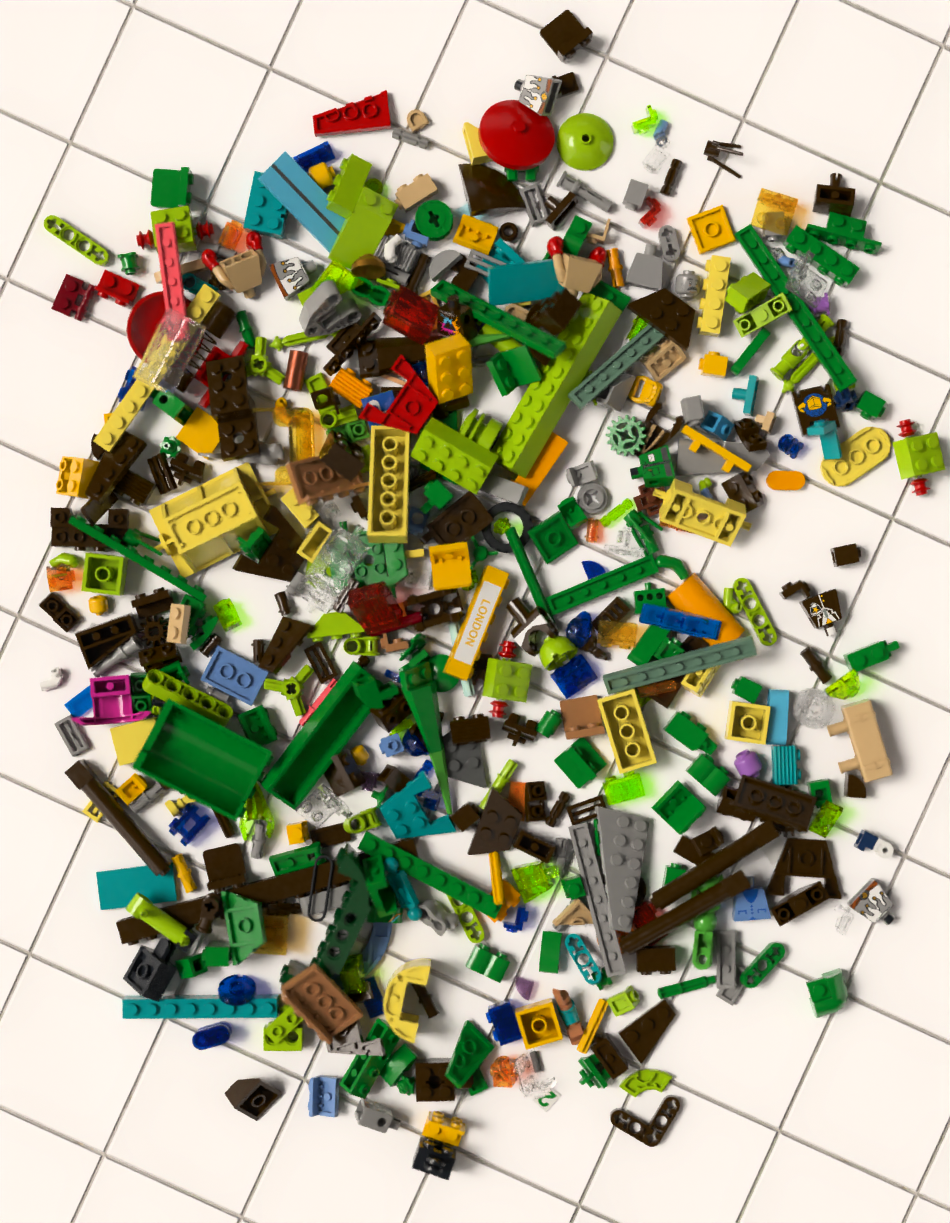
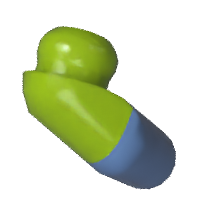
(703, 486)

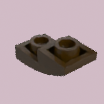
(749, 434)
(59, 611)
(534, 801)

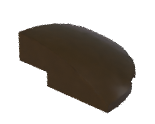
(489, 191)

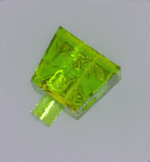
(534, 879)

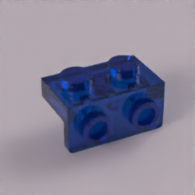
(573, 676)

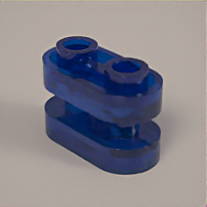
(189, 812)
(212, 1035)

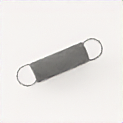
(535, 1061)

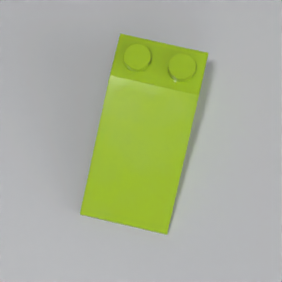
(363, 228)

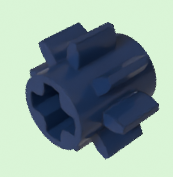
(846, 399)

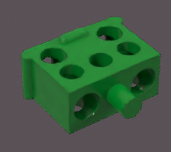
(648, 591)

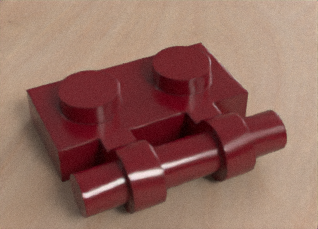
(68, 296)

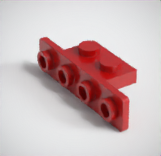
(201, 375)

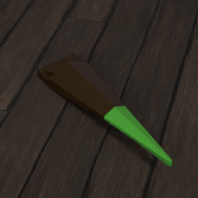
(379, 355)

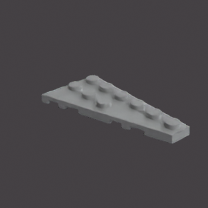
(622, 855)

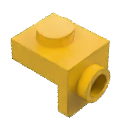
(132, 788)

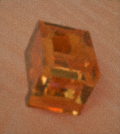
(60, 578)

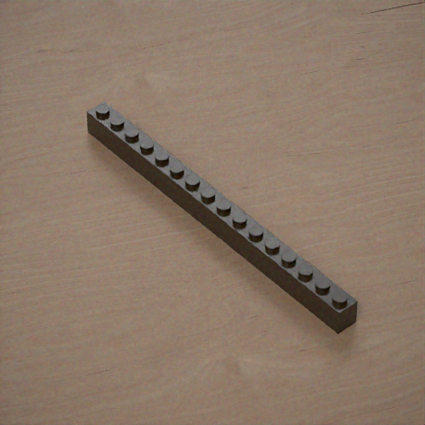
(265, 891)

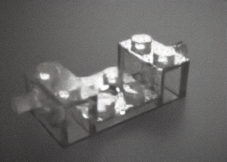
(343, 553)

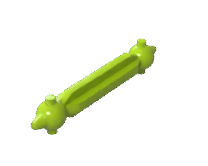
(296, 339)
(802, 371)

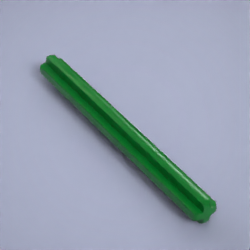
(527, 570)

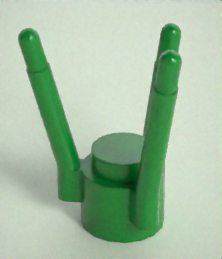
(633, 520)
(133, 538)
(480, 552)

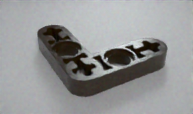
(645, 1128)

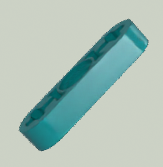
(586, 974)

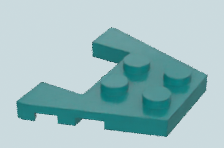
(407, 815)

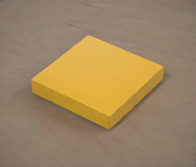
(711, 229)
(200, 432)

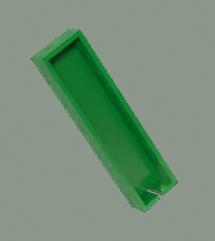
(319, 740)

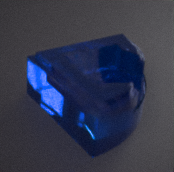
(592, 569)
(392, 675)

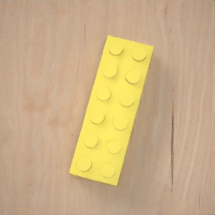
(389, 485)

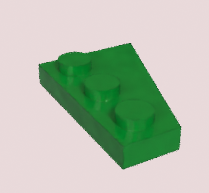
(468, 1054)

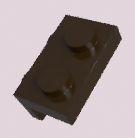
(742, 489)
(153, 603)
(159, 656)

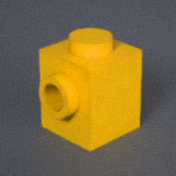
(713, 365)

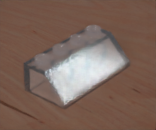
(170, 351)

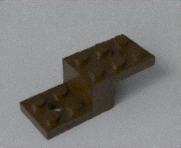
(233, 408)

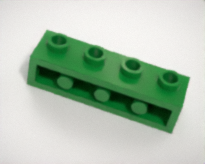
(825, 259)
(366, 1068)

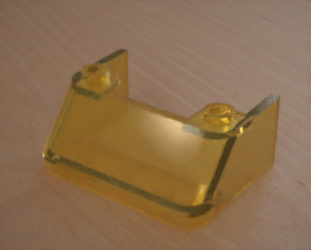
(301, 437)

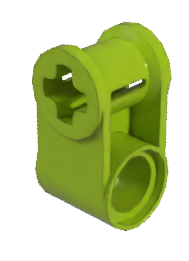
(364, 646)
(365, 820)

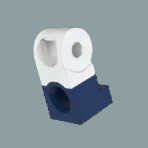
(880, 847)

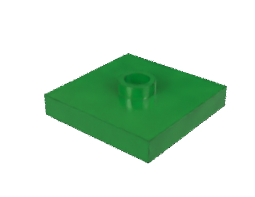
(553, 537)

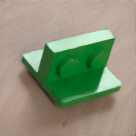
(580, 762)

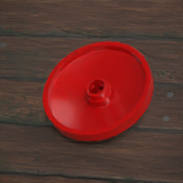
(516, 135)
(145, 320)

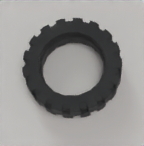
(510, 507)

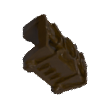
(434, 619)

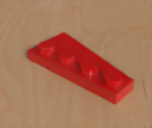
(354, 117)

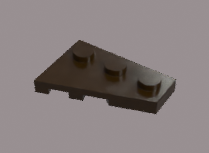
(647, 1029)

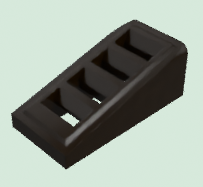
(620, 603)

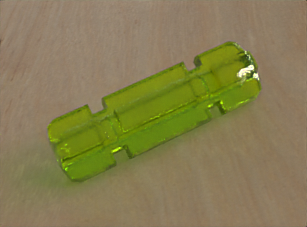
(616, 512)

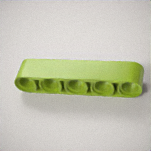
(182, 691)

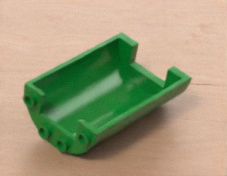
(202, 760)

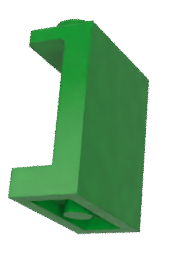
(379, 890)

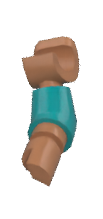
(569, 1015)

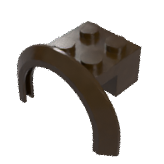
(554, 315)

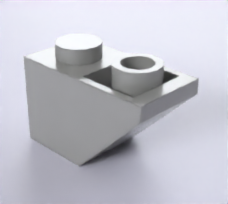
(616, 394)

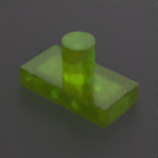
(825, 818)

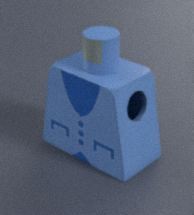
(750, 904)

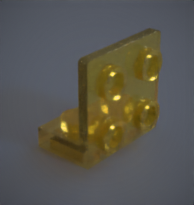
(774, 212)

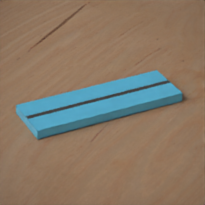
(302, 199)

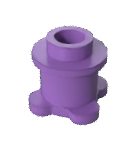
(822, 307)

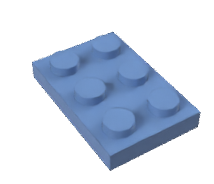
(234, 675)

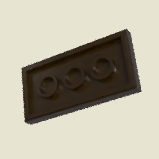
(774, 803)

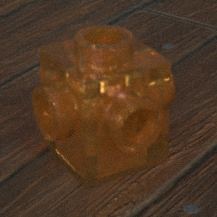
(503, 1072)

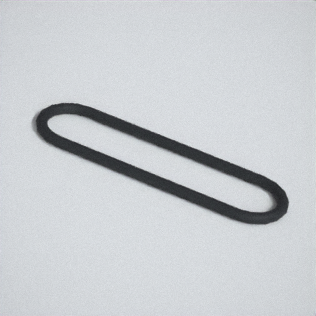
(312, 887)

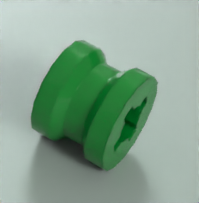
(605, 981)

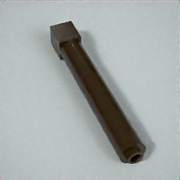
(86, 780)
(714, 865)
(684, 912)

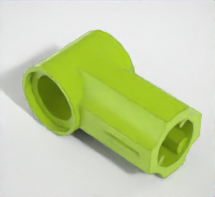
(347, 415)

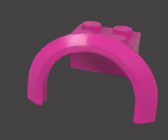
(111, 702)

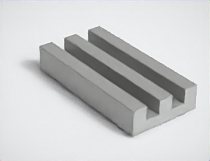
(528, 189)
(470, 259)
(80, 749)

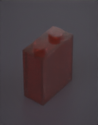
(410, 314)
(375, 607)

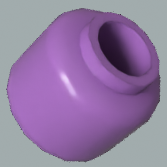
(748, 763)

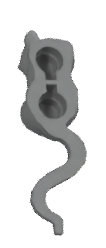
(269, 454)
(436, 916)

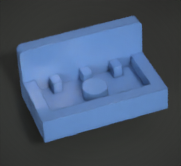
(323, 1096)

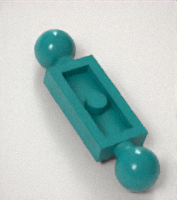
(402, 889)

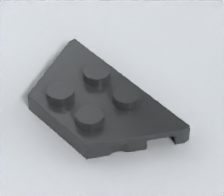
(464, 762)

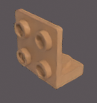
(581, 717)

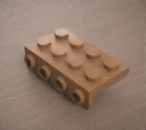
(316, 481)
(320, 1002)

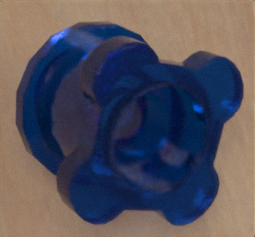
(790, 445)

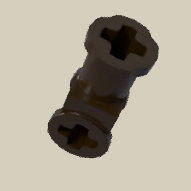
(208, 913)

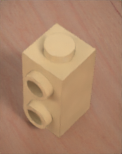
(415, 193)

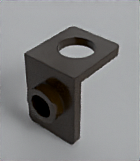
(331, 399)

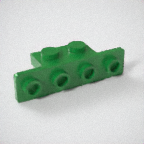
(845, 232)

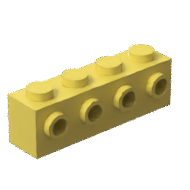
(714, 295)

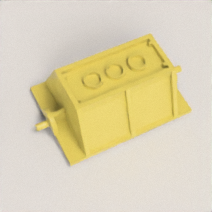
(208, 519)

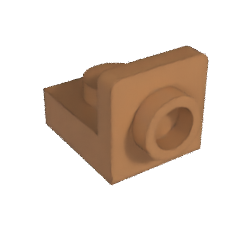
(397, 644)

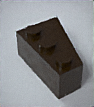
(103, 638)

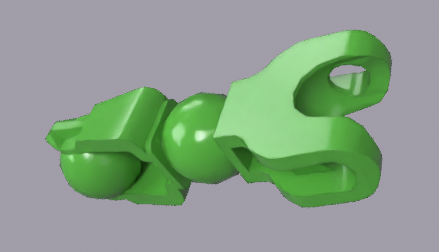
(705, 926)

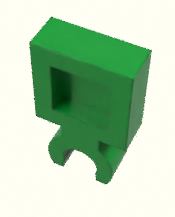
(417, 657)

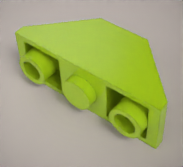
(762, 315)
(335, 625)

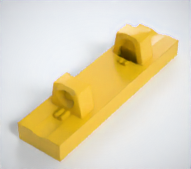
(731, 459)

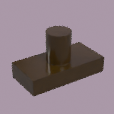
(560, 209)

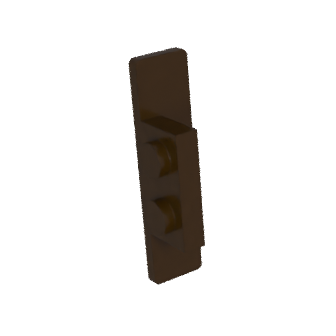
(347, 341)

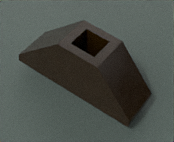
(799, 902)

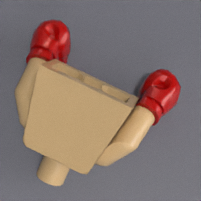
(242, 270)
(575, 271)

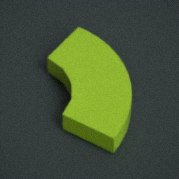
(645, 1080)

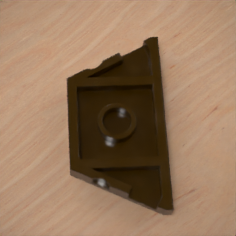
(667, 315)
(496, 825)

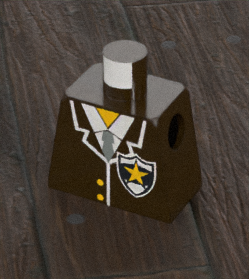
(823, 611)

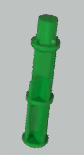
(686, 986)

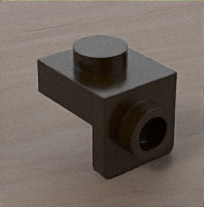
(358, 506)
(789, 589)

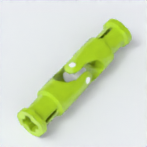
(788, 360)

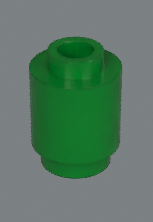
(549, 723)

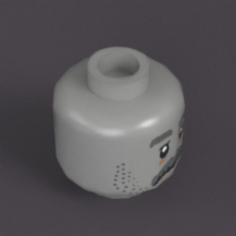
(687, 284)

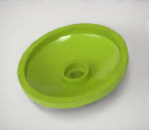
(581, 154)

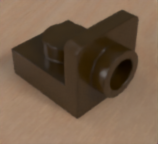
(568, 84)
(708, 841)

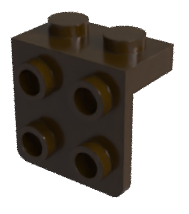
(566, 35)
(344, 773)
(225, 867)

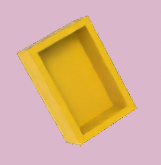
(449, 368)

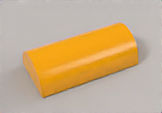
(697, 598)

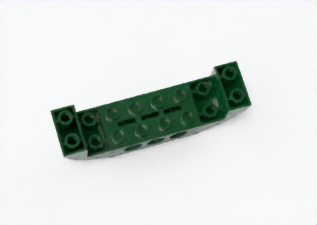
(346, 923)

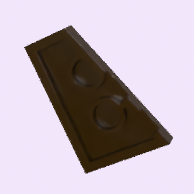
(284, 641)

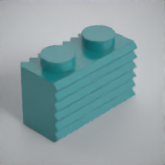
(785, 764)

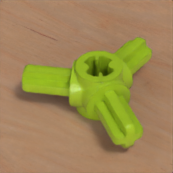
(267, 370)
(282, 686)

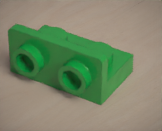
(255, 545)

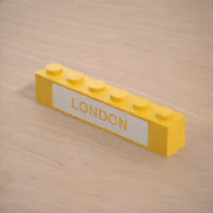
(476, 622)

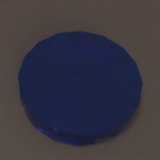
(236, 990)

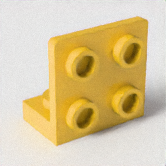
(444, 1128)

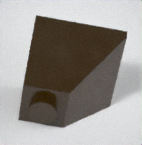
(252, 1096)

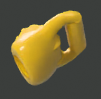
(650, 393)

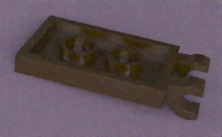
(459, 521)

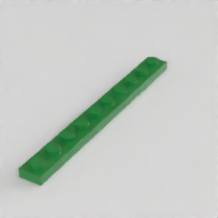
(800, 315)

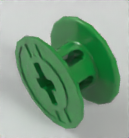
(438, 210)

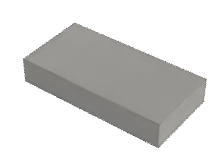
(731, 995)

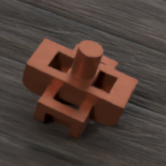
(651, 500)

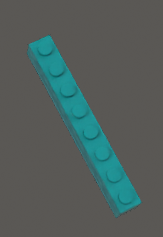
(198, 1007)

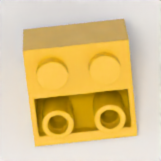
(75, 476)

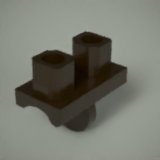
(185, 472)
(517, 732)

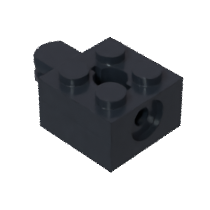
(152, 970)
(434, 1158)

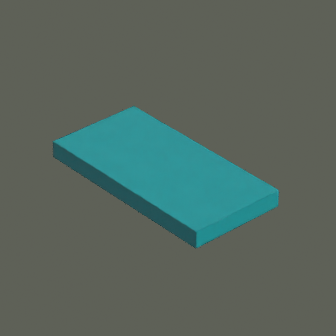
(522, 282)
(120, 885)

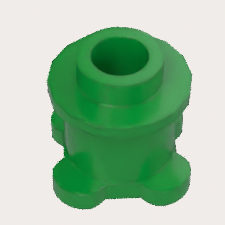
(129, 263)

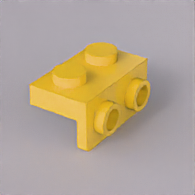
(475, 234)

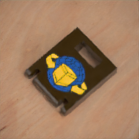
(814, 406)

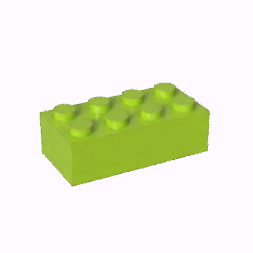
(453, 455)

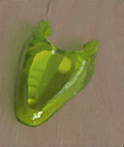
(257, 809)

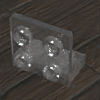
(321, 806)

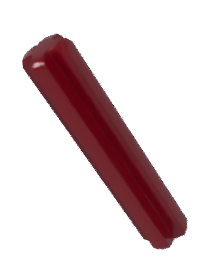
(406, 621)

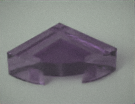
(524, 987)

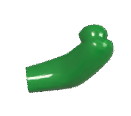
(672, 563)

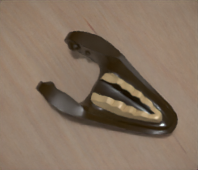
(656, 434)

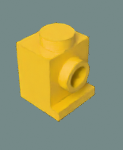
(297, 832)

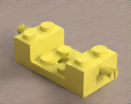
(683, 506)

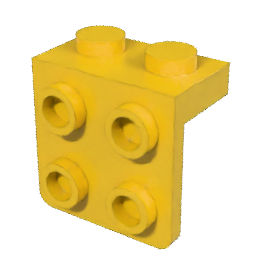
(450, 566)

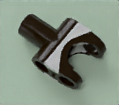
(529, 624)

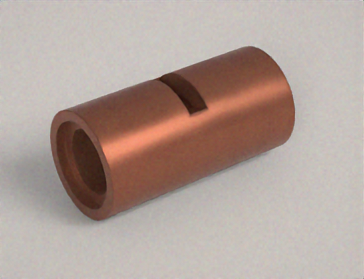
(295, 370)

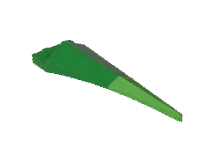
(422, 698)

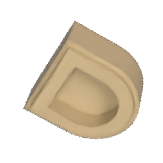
(416, 120)

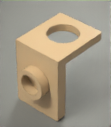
(594, 239)

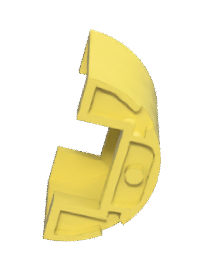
(403, 1023)

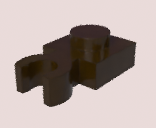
(480, 667)

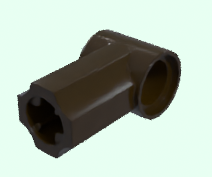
(442, 410)

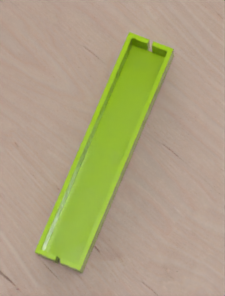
(548, 398)

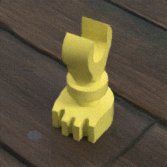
(174, 807)

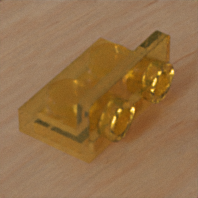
(617, 633)

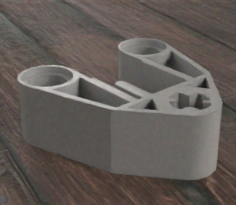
(326, 313)

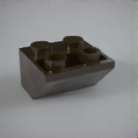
(342, 455)

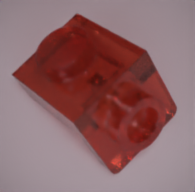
(650, 217)

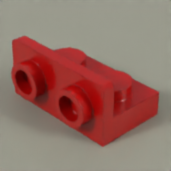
(118, 288)

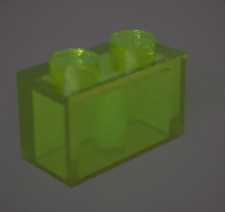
(623, 787)

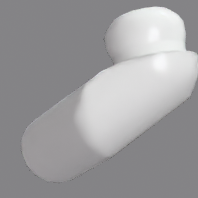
(54, 681)

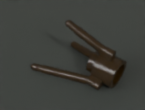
(713, 150)

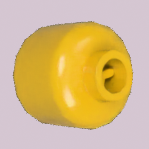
(322, 174)

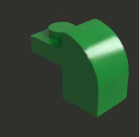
(576, 235)
(371, 694)

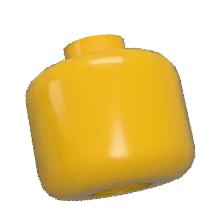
(98, 604)
(360, 755)

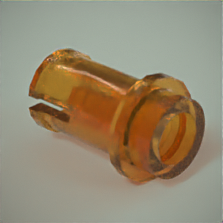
(592, 530)

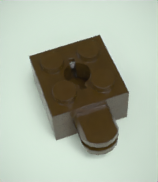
(432, 1083)

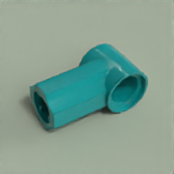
(198, 284)

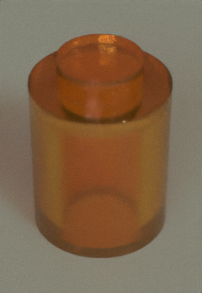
(231, 235)

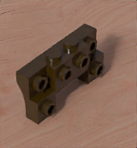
(67, 535)

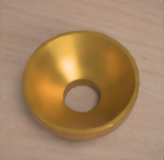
(368, 267)

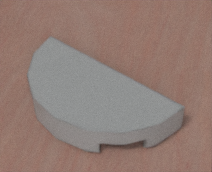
(443, 262)

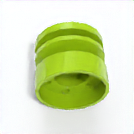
(480, 432)

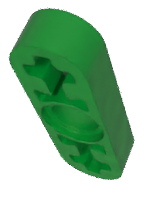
(750, 351)
(770, 965)

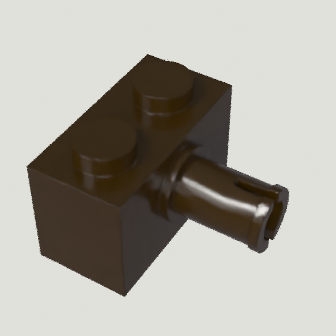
(834, 197)

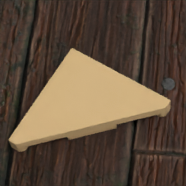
(574, 914)

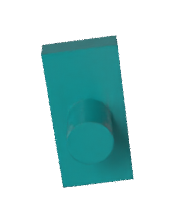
(747, 395)

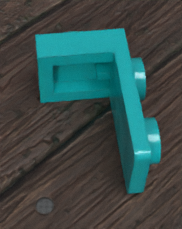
(828, 437)

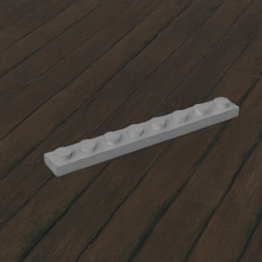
(596, 899)

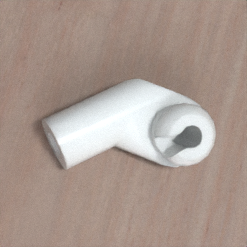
(389, 248)

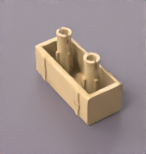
(866, 741)

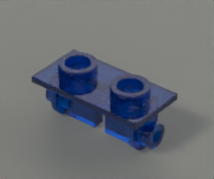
(314, 156)

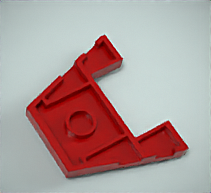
(410, 407)

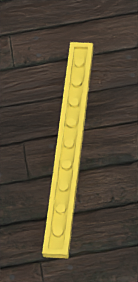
(140, 392)

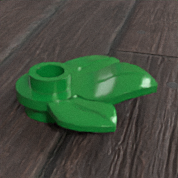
(416, 642)

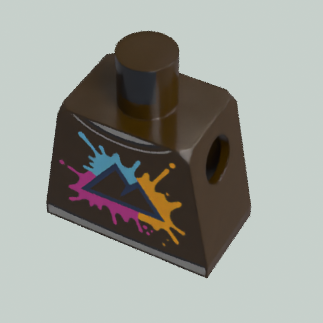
(456, 319)

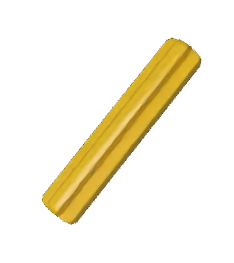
(496, 878)
(592, 1026)

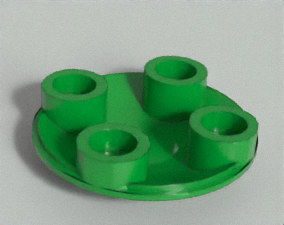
(443, 681)

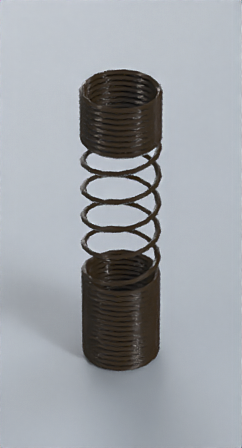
(217, 323)

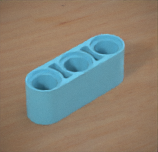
(778, 717)

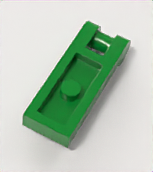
(296, 859)

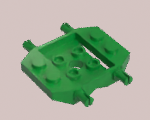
(377, 572)

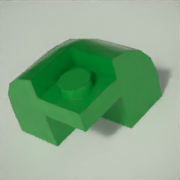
(827, 993)

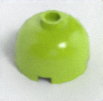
(556, 651)

